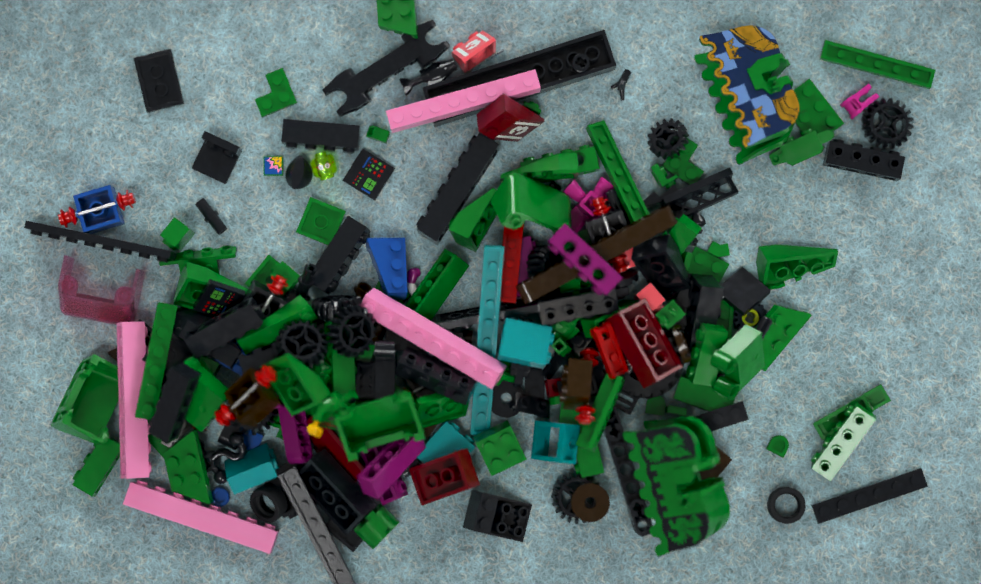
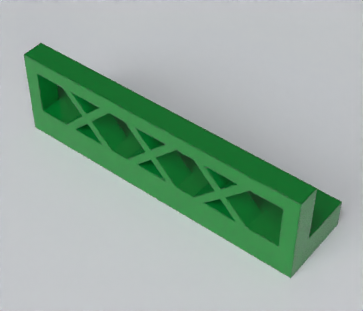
(603, 406)

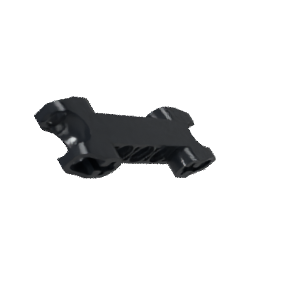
(357, 86)
(630, 499)

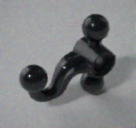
(235, 439)

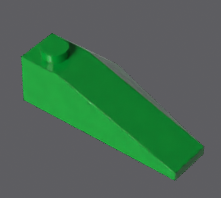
(558, 166)
(784, 262)
(192, 282)
(267, 333)

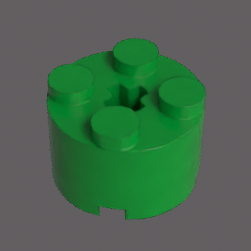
(376, 526)

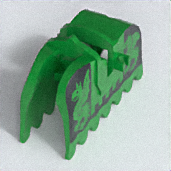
(670, 463)

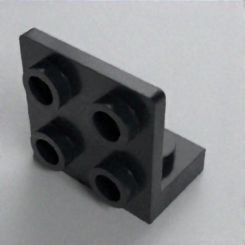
(216, 158)

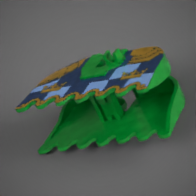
(743, 71)

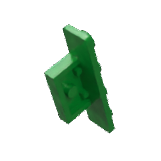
(206, 257)

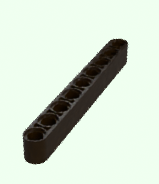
(606, 248)

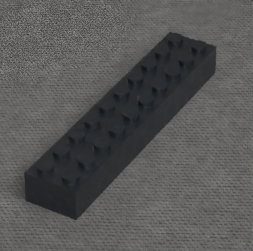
(551, 65)

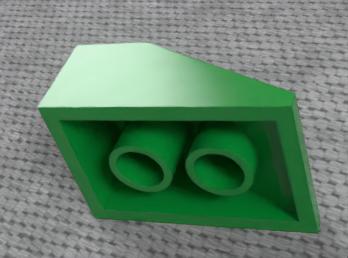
(473, 222)
(297, 384)

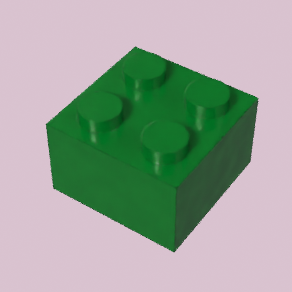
(499, 448)

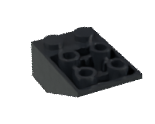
(497, 516)

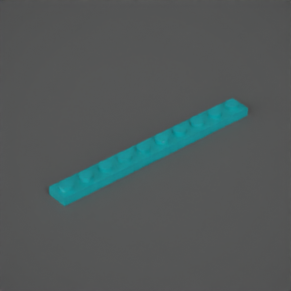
(487, 332)

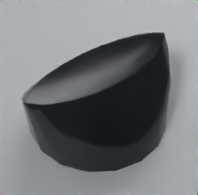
(299, 173)

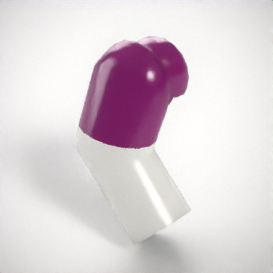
(412, 275)

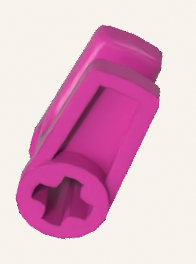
(853, 105)

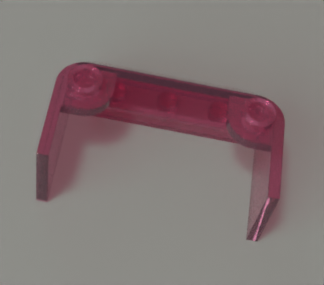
(94, 308)

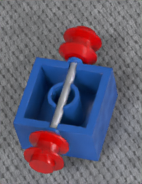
(98, 209)

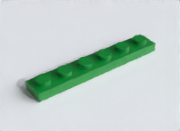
(877, 64)
(617, 171)
(155, 360)

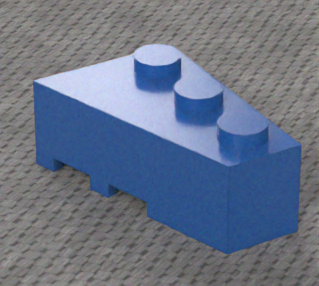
(389, 260)

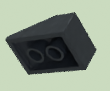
(661, 264)

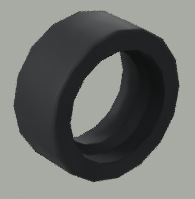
(800, 501)
(259, 506)

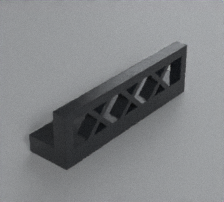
(699, 188)

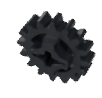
(668, 139)

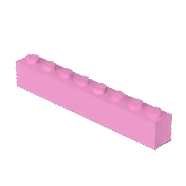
(462, 101)
(433, 338)
(132, 430)
(201, 517)

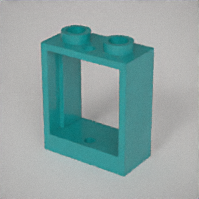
(565, 453)

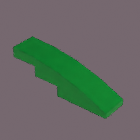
(870, 400)

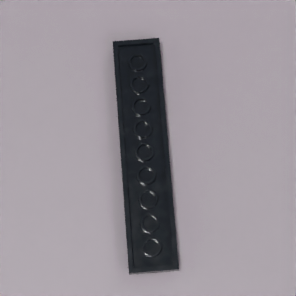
(467, 317)

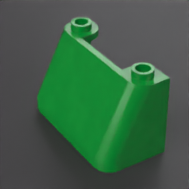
(527, 199)
(89, 401)
(378, 423)

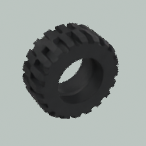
(634, 387)

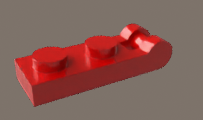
(609, 350)

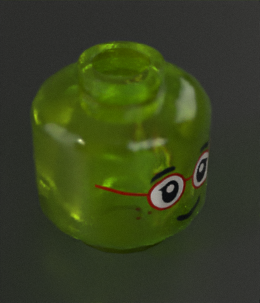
(323, 166)

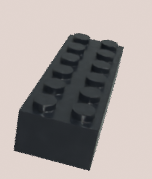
(458, 188)

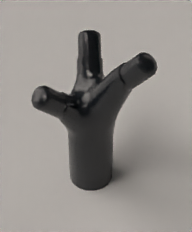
(622, 83)

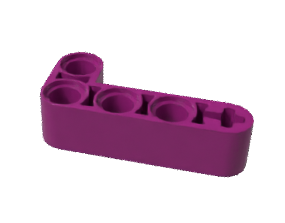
(295, 435)

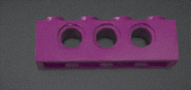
(610, 276)

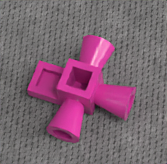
(583, 210)

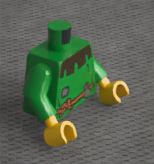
(324, 412)

